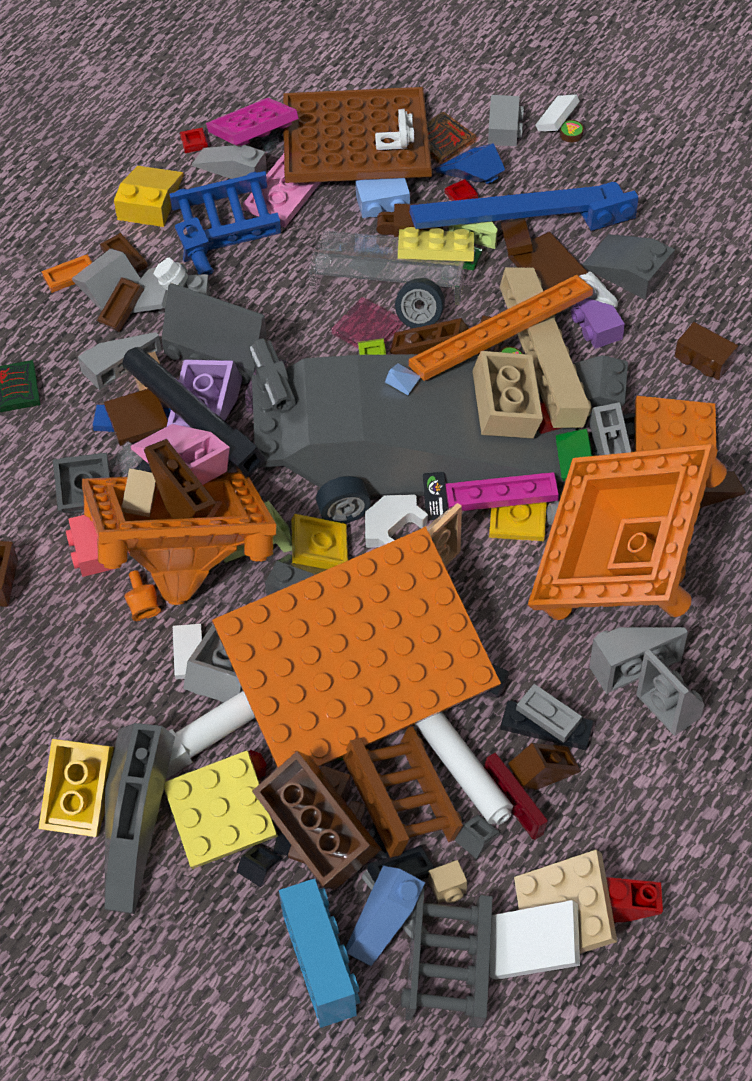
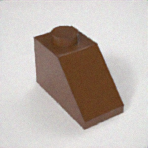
(543, 765)

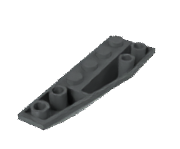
(132, 808)

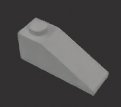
(231, 160)
(104, 361)
(609, 429)

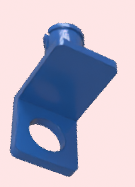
(195, 248)

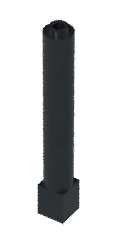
(243, 454)

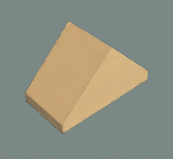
(139, 493)

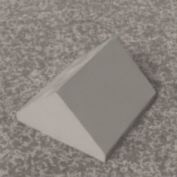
(103, 275)

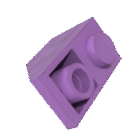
(598, 322)

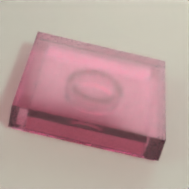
(366, 322)

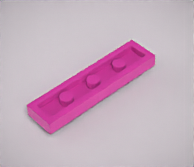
(503, 491)

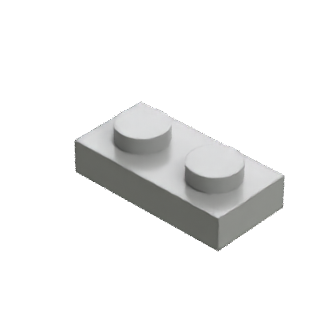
(549, 713)

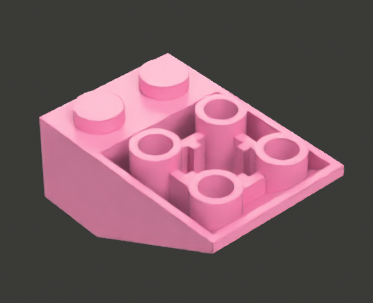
(198, 448)

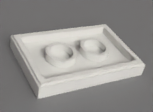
(534, 940)

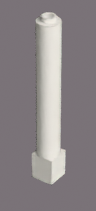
(208, 730)
(466, 768)

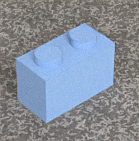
(381, 195)

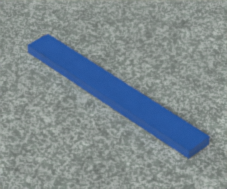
(504, 207)

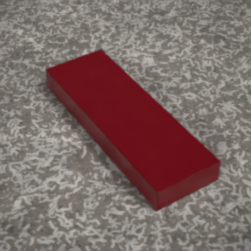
(523, 806)

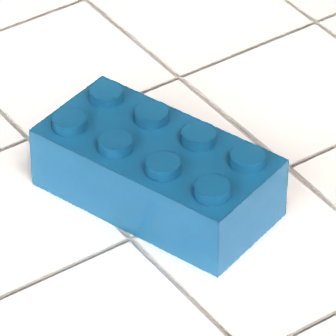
(319, 952)

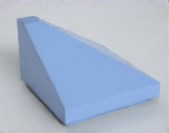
(402, 378)

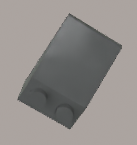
(631, 263)

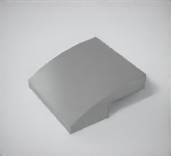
(154, 294)

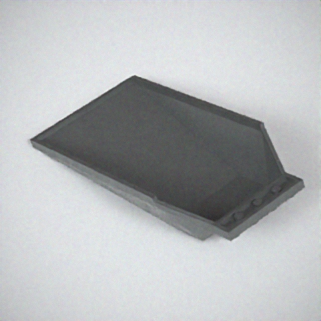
(369, 430)

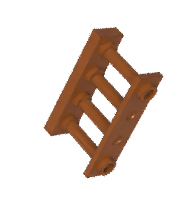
(383, 808)

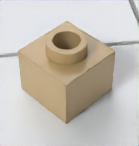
(448, 882)

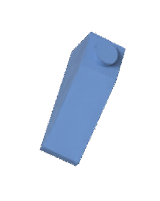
(384, 913)

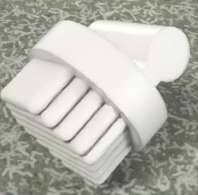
(170, 272)

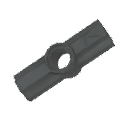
(272, 375)

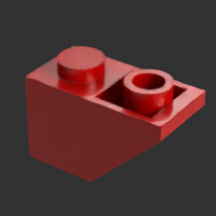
(634, 899)

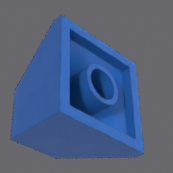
(475, 164)

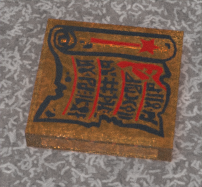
(447, 137)

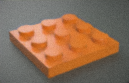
(673, 423)

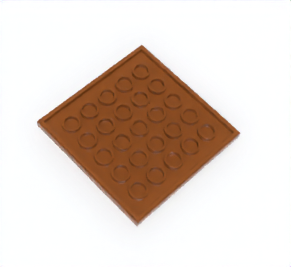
(338, 133)

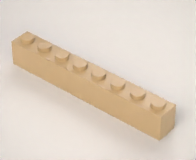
(553, 367)

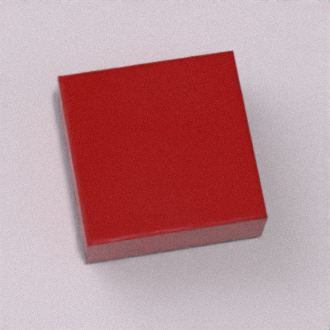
(193, 140)
(461, 191)

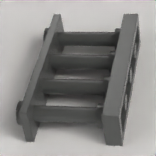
(475, 975)

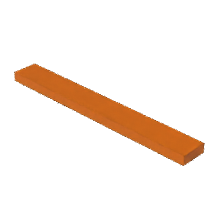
(500, 327)

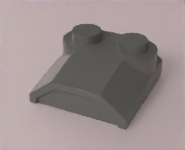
(69, 476)

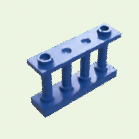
(242, 229)

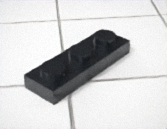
(517, 723)

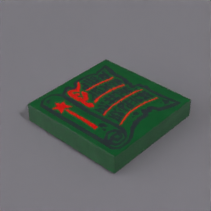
(18, 386)

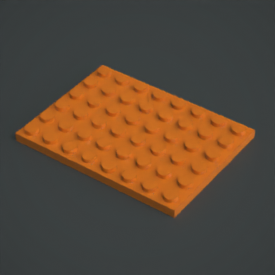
(356, 651)

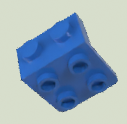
(612, 209)

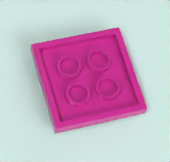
(252, 121)

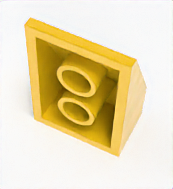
(145, 195)
(75, 787)

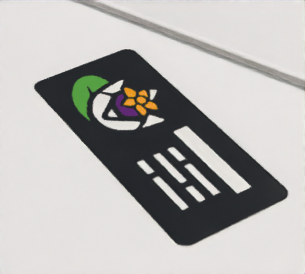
(434, 494)

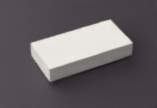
(557, 113)
(185, 641)

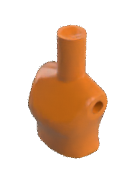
(142, 598)

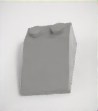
(620, 652)
(210, 670)
(667, 694)

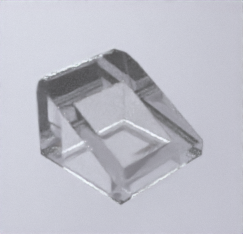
(124, 460)

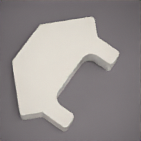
(389, 516)

